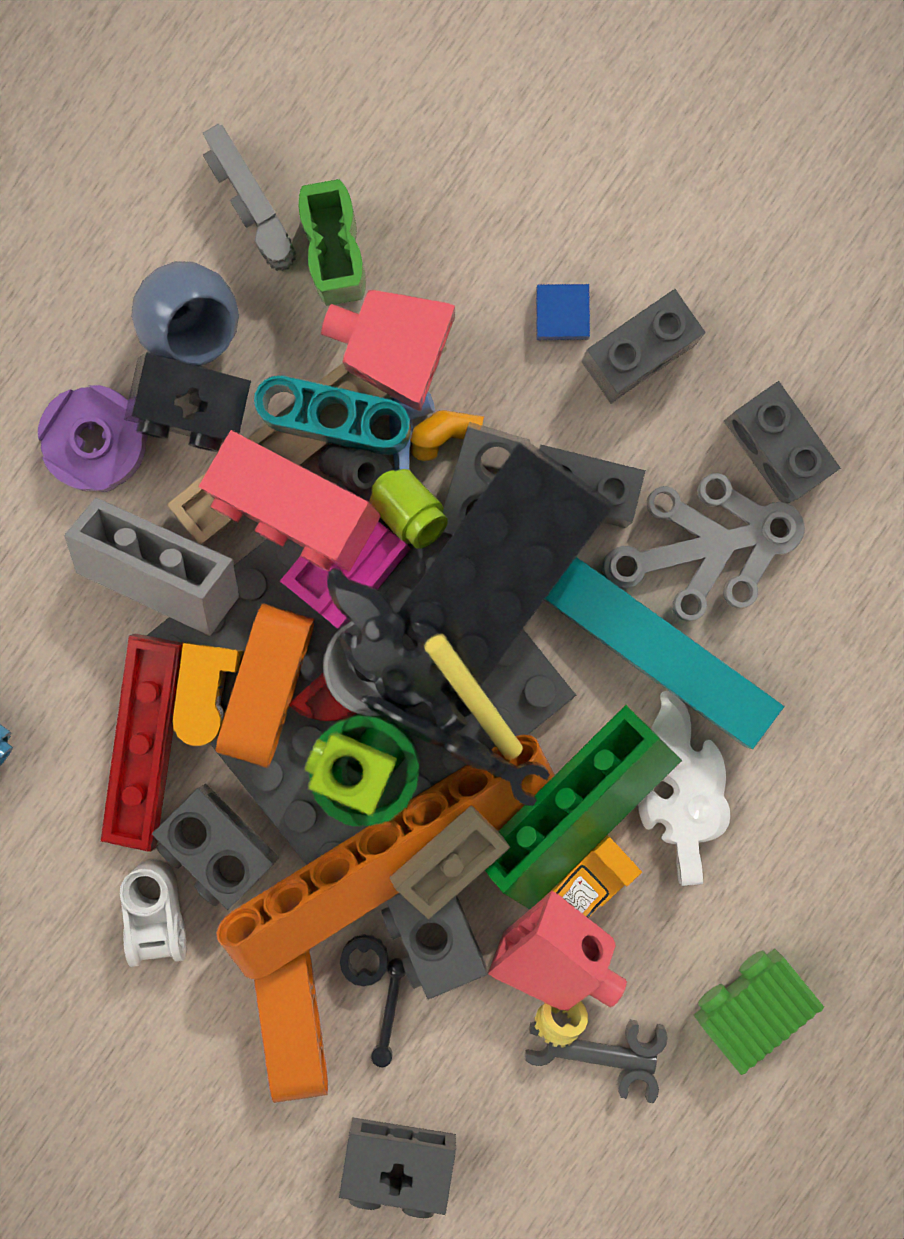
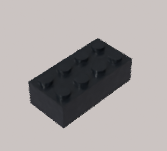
(505, 557)

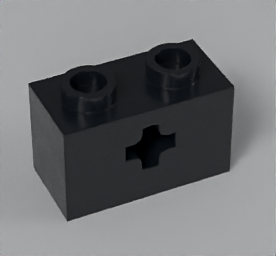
(162, 380)

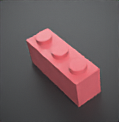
(289, 503)

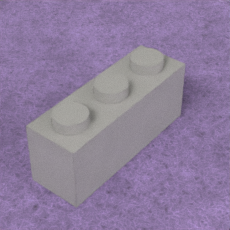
(152, 566)

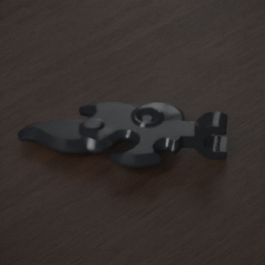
(377, 652)
(461, 747)

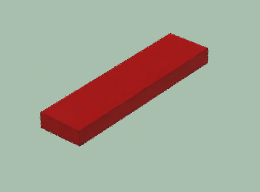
(142, 742)

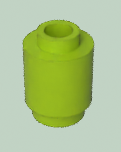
(408, 508)

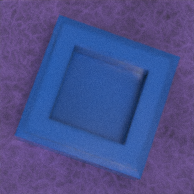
(562, 312)

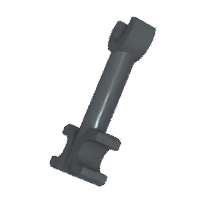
(637, 1061)

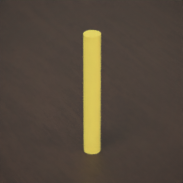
(473, 696)

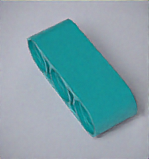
(314, 397)

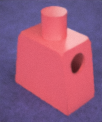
(393, 342)
(558, 956)

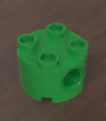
(348, 770)

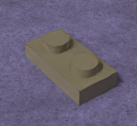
(449, 862)

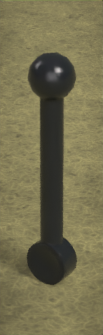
(382, 1053)

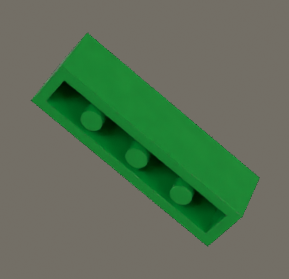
(580, 807)

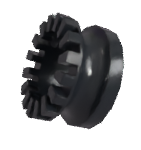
(364, 976)

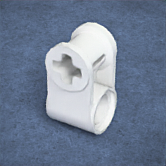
(152, 925)

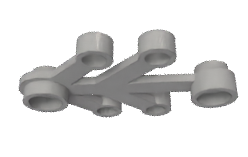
(714, 544)

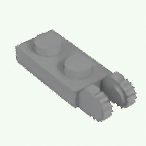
(250, 202)

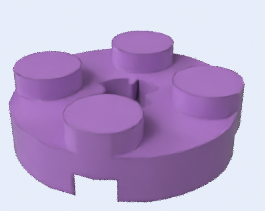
(62, 445)

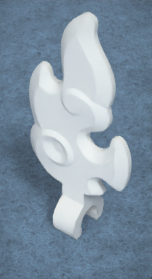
(698, 805)

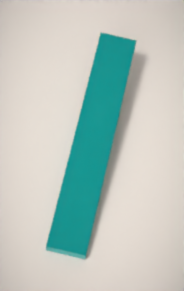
(664, 654)

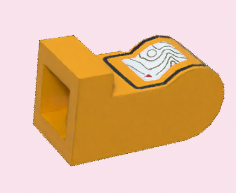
(200, 691)
(597, 877)

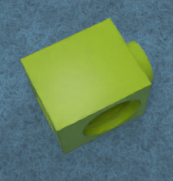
(360, 796)

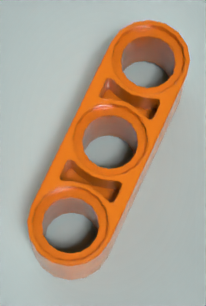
(265, 685)
(292, 1031)

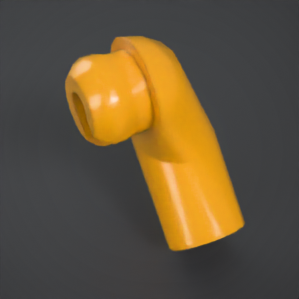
(438, 429)

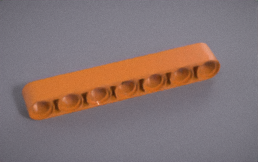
(357, 872)

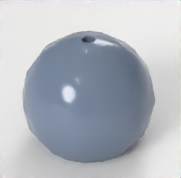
(185, 313)

